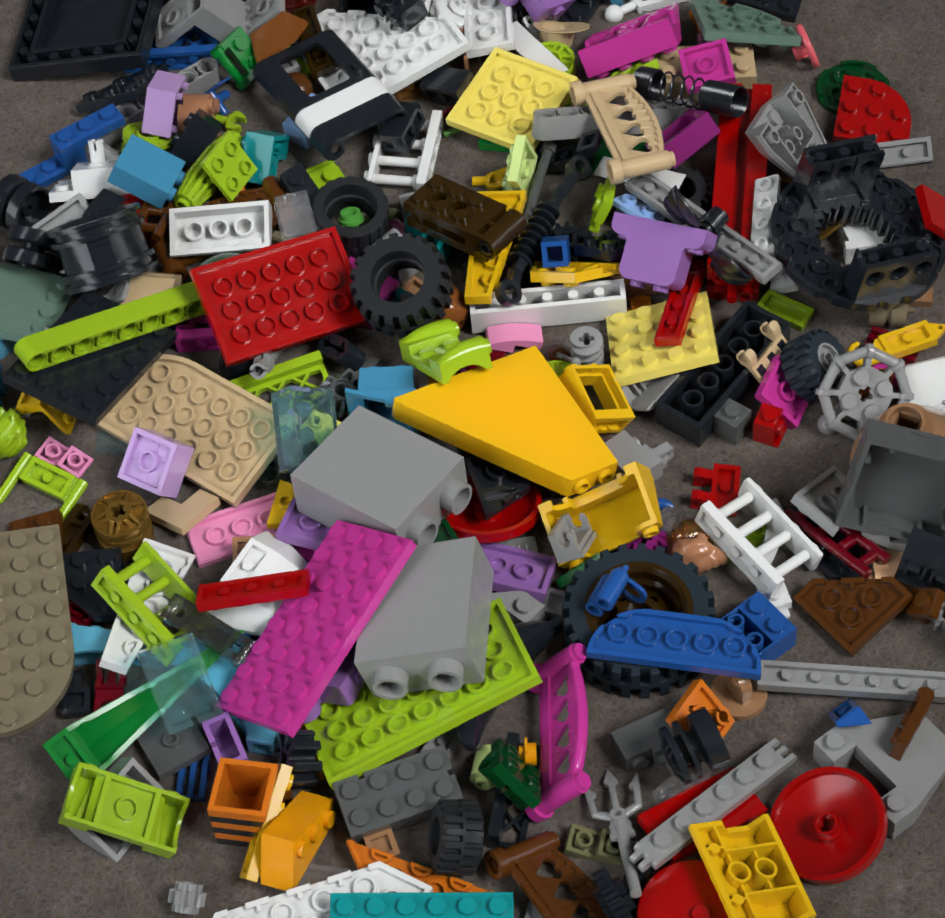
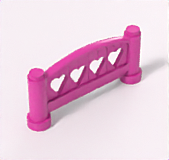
(557, 787)

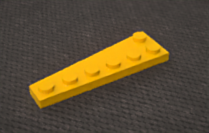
(485, 276)

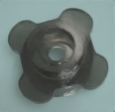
(268, 474)

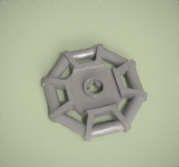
(855, 379)

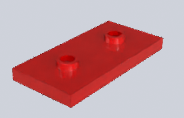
(740, 816)

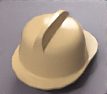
(559, 31)

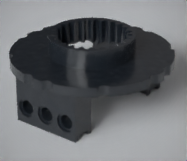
(843, 184)

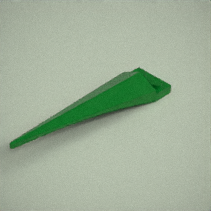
(109, 730)

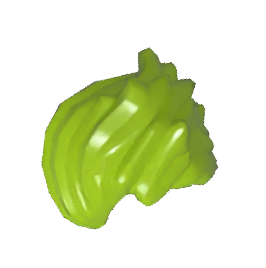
(12, 433)

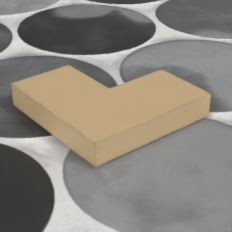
(183, 516)

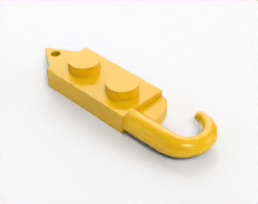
(905, 340)

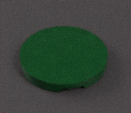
(831, 80)

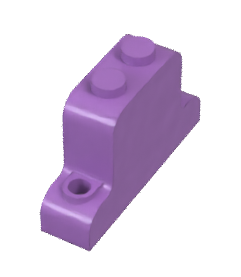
(659, 251)

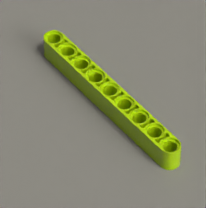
(109, 327)

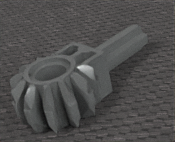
(349, 380)

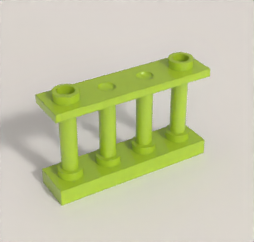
(130, 606)

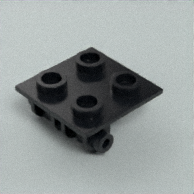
(923, 561)

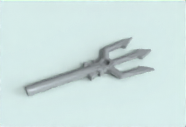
(620, 825)

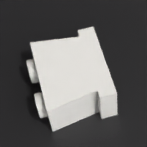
(854, 237)

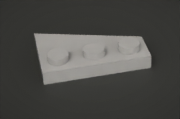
(820, 498)

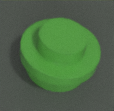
(350, 217)

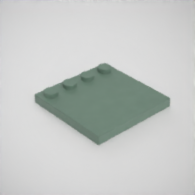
(30, 301)

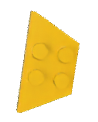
(572, 274)

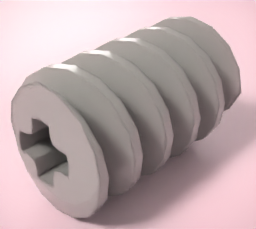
(587, 345)

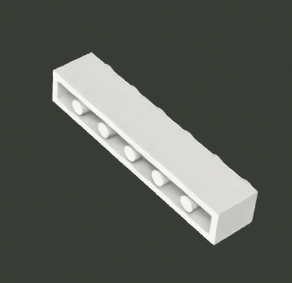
(554, 305)

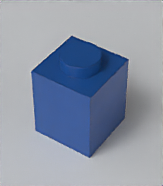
(555, 251)

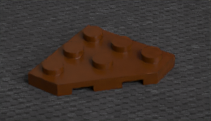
(853, 607)

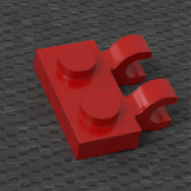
(724, 488)

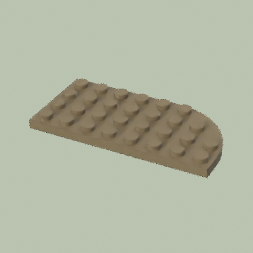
(34, 627)

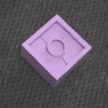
(162, 103)
(155, 462)

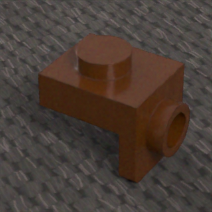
(926, 604)

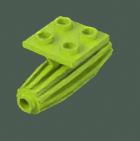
(219, 167)

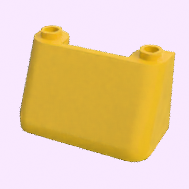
(616, 511)

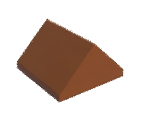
(276, 35)

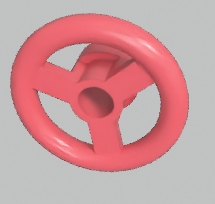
(806, 48)

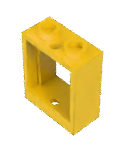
(616, 410)

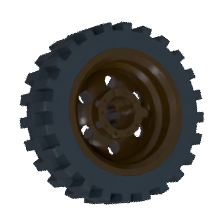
(663, 578)

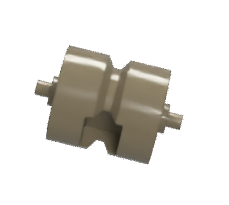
(896, 317)

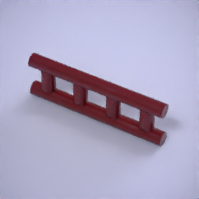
(840, 549)

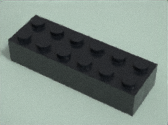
(700, 392)

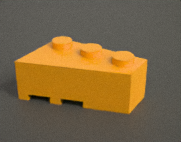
(294, 839)

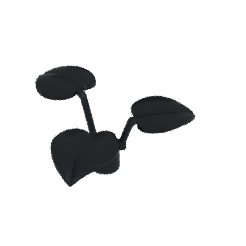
(712, 221)

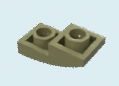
(592, 845)

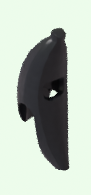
(536, 637)

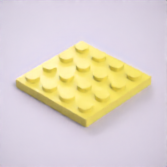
(505, 95)
(633, 345)

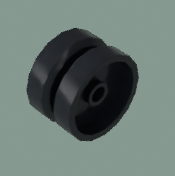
(22, 201)
(33, 248)

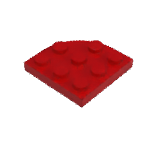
(870, 109)

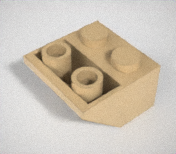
(150, 283)

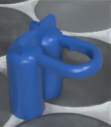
(609, 589)

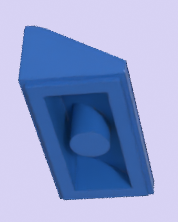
(848, 714)

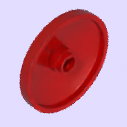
(503, 526)
(830, 824)
(681, 892)

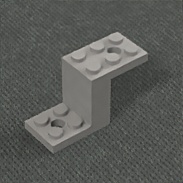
(213, 17)

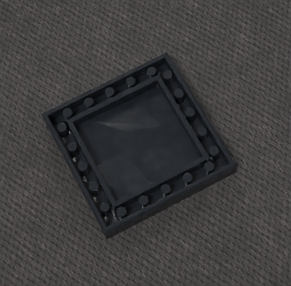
(83, 37)

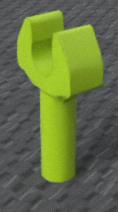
(229, 121)

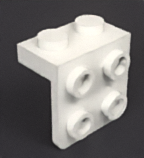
(928, 382)

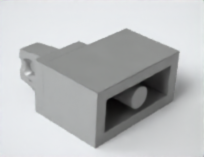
(629, 449)

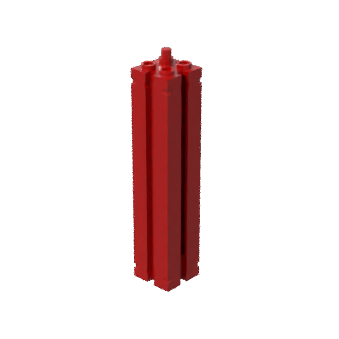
(734, 184)

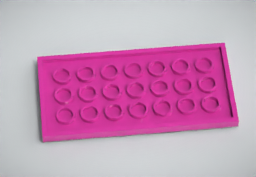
(316, 632)

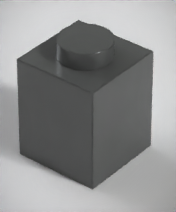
(732, 421)

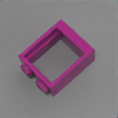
(688, 134)

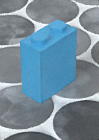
(147, 172)

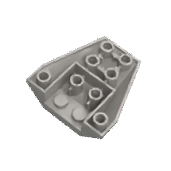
(784, 129)

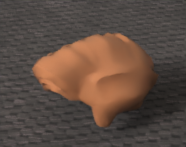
(700, 552)

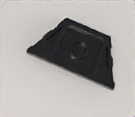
(493, 485)

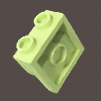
(520, 166)

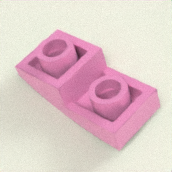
(507, 336)
(65, 458)

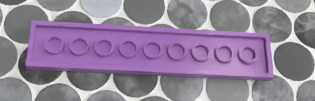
(513, 567)

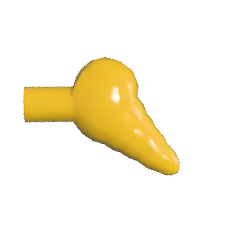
(492, 180)

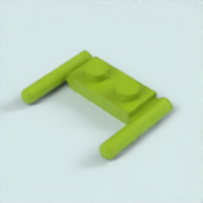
(46, 479)

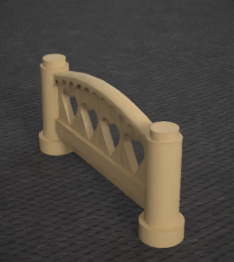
(625, 162)

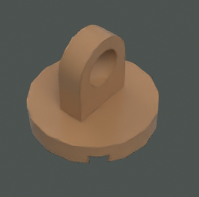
(739, 696)

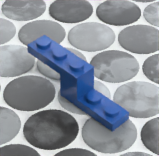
(70, 142)

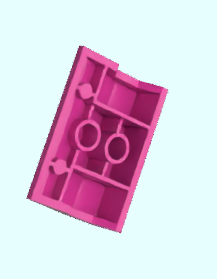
(631, 42)

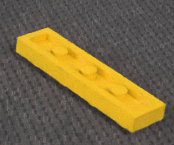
(252, 864)

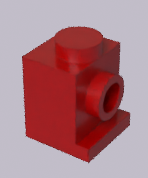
(769, 425)

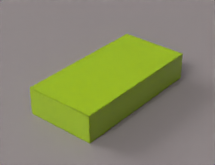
(787, 308)

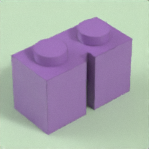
(224, 738)

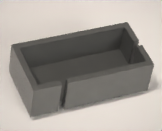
(396, 793)

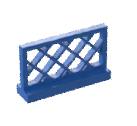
(181, 57)

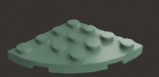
(741, 25)

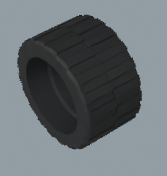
(357, 193)

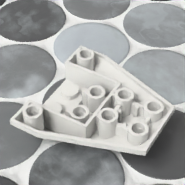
(259, 557)

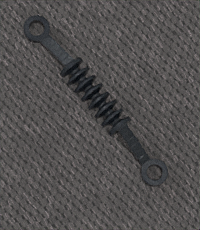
(538, 226)

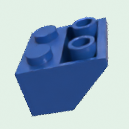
(763, 626)

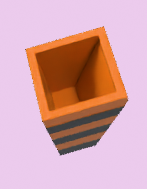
(240, 799)

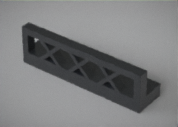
(501, 805)

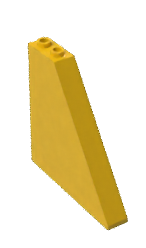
(515, 419)

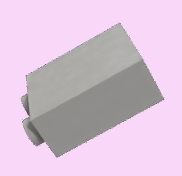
(381, 479)
(430, 623)

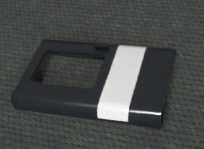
(336, 112)

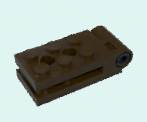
(463, 218)

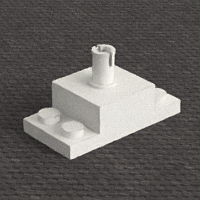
(87, 177)

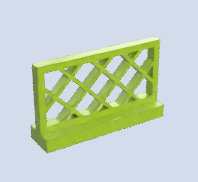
(285, 373)

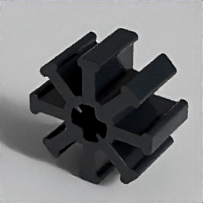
(301, 755)

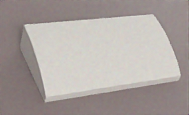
(220, 228)

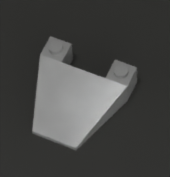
(908, 781)

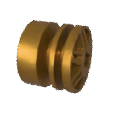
(122, 521)

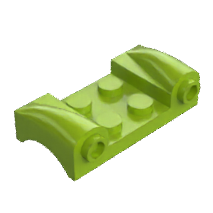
(440, 354)
(124, 809)

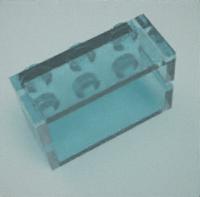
(301, 422)
(179, 682)

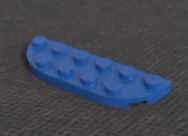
(676, 643)

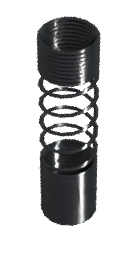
(713, 96)

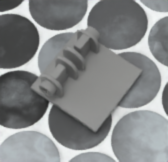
(645, 394)

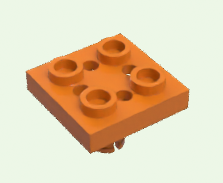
(696, 697)

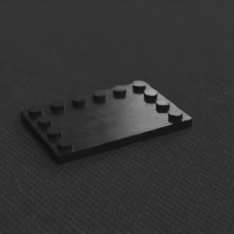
(96, 381)

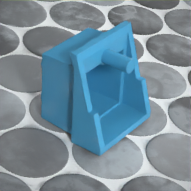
(378, 389)

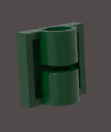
(516, 779)

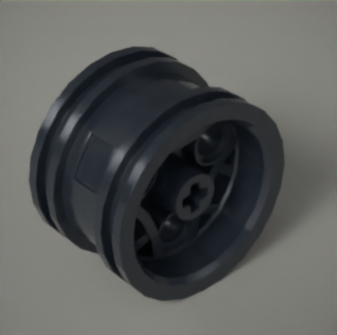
(102, 248)

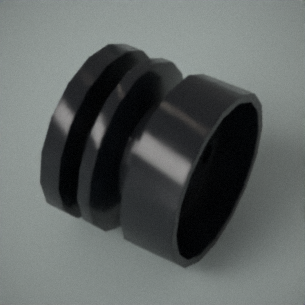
(696, 745)

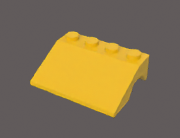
(751, 870)

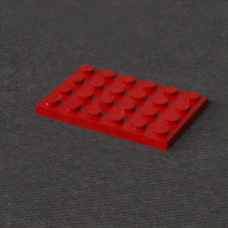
(278, 295)

